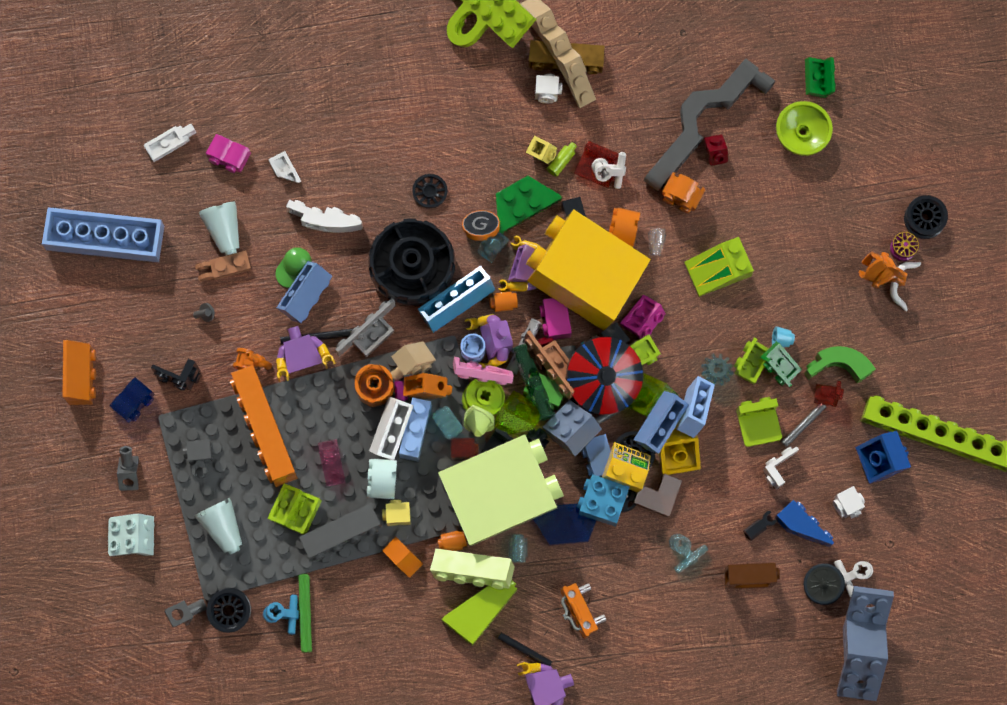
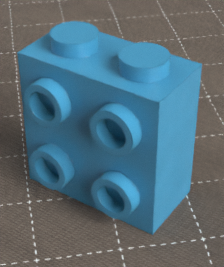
(603, 500)

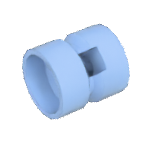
(472, 348)

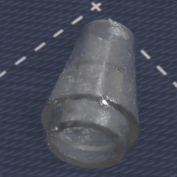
(656, 240)

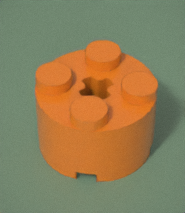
(682, 192)
(624, 225)
(374, 374)

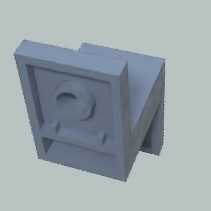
(865, 643)

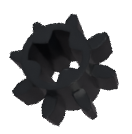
(538, 434)

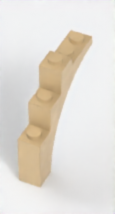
(559, 46)

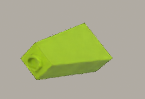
(478, 612)

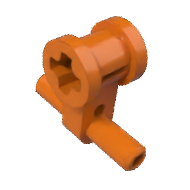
(247, 357)

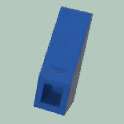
(799, 523)

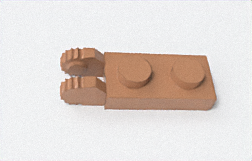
(224, 266)

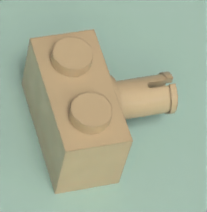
(412, 360)

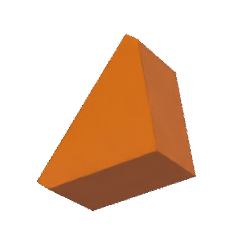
(402, 557)

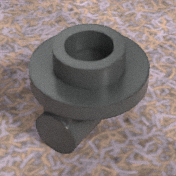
(205, 312)

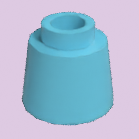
(783, 336)

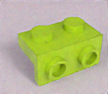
(751, 364)

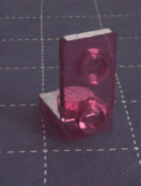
(331, 462)

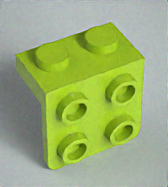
(759, 422)

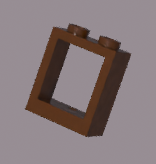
(751, 575)

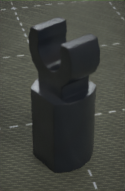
(758, 527)

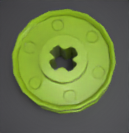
(490, 390)

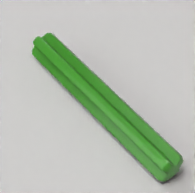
(305, 613)

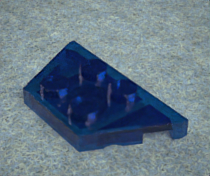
(565, 525)

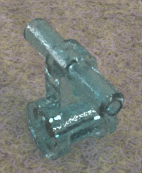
(690, 558)

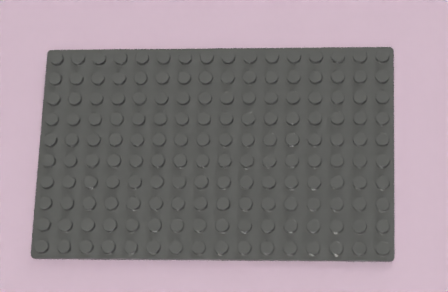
(307, 413)

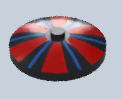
(604, 375)

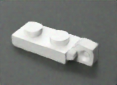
(169, 141)

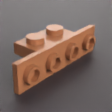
(553, 360)

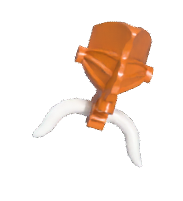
(884, 271)

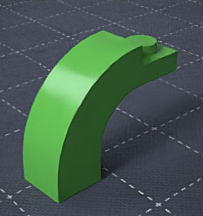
(843, 357)

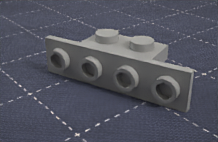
(371, 333)

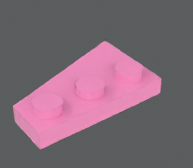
(472, 369)

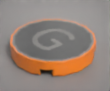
(481, 225)

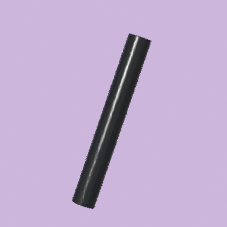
(524, 649)

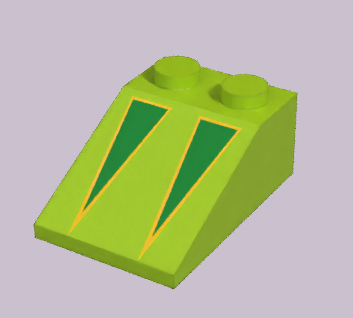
(719, 267)

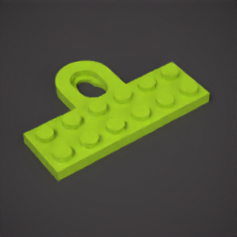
(504, 17)

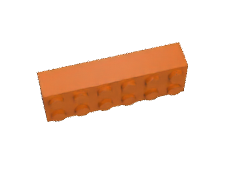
(261, 420)

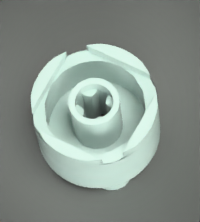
(381, 478)

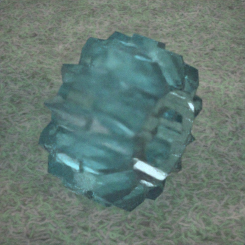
(714, 363)
(447, 422)

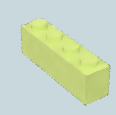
(472, 568)

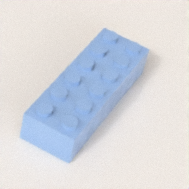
(103, 234)

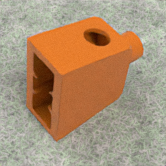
(432, 386)

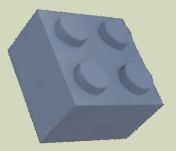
(572, 428)

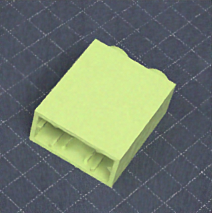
(500, 489)

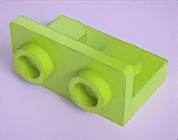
(646, 350)

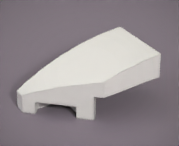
(283, 167)

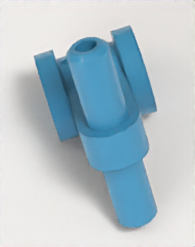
(291, 613)

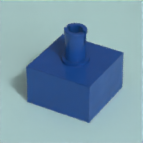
(883, 456)

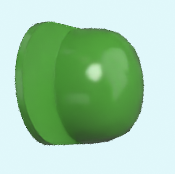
(291, 266)

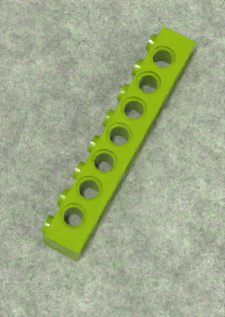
(928, 436)

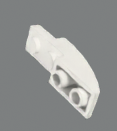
(331, 221)

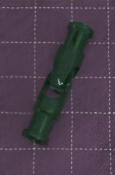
(534, 385)

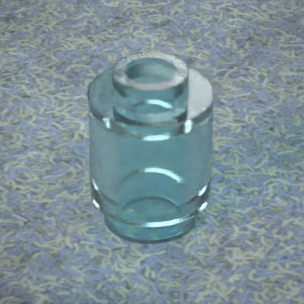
(518, 548)

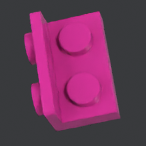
(643, 317)

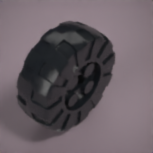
(413, 282)

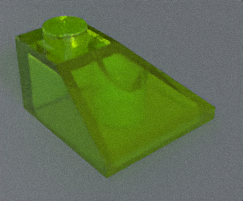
(649, 395)
(517, 415)

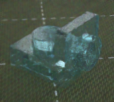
(492, 246)

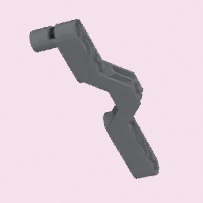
(692, 108)

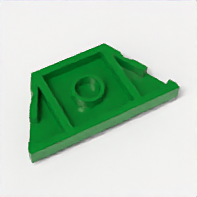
(523, 201)

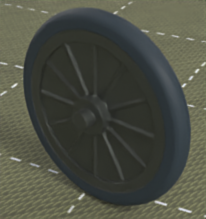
(824, 584)

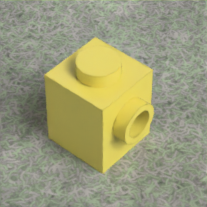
(541, 150)
(397, 513)

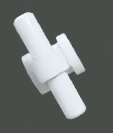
(608, 170)
(854, 574)

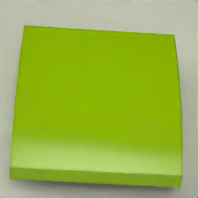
(294, 509)

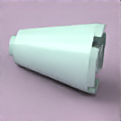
(223, 226)
(221, 525)

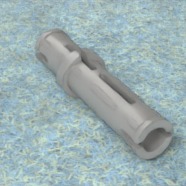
(533, 326)

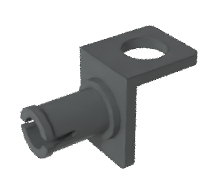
(127, 469)
(186, 612)

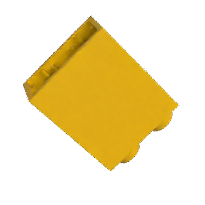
(586, 268)

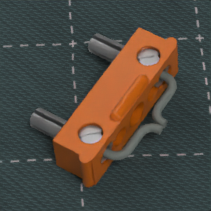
(579, 610)

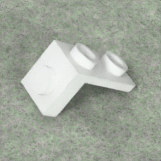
(773, 476)

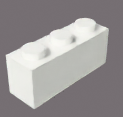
(391, 428)

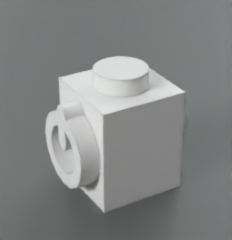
(547, 88)
(849, 503)

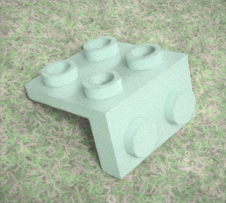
(131, 535)

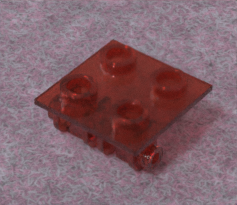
(592, 152)

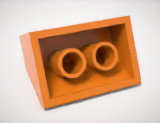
(78, 373)

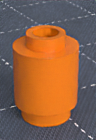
(503, 301)
(452, 541)

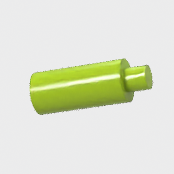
(561, 159)

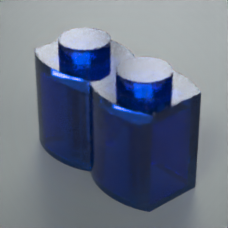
(132, 400)

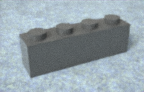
(340, 532)

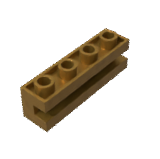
(591, 55)

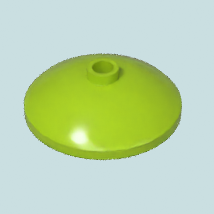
(808, 118)

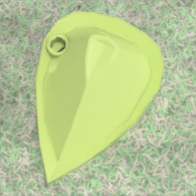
(478, 421)

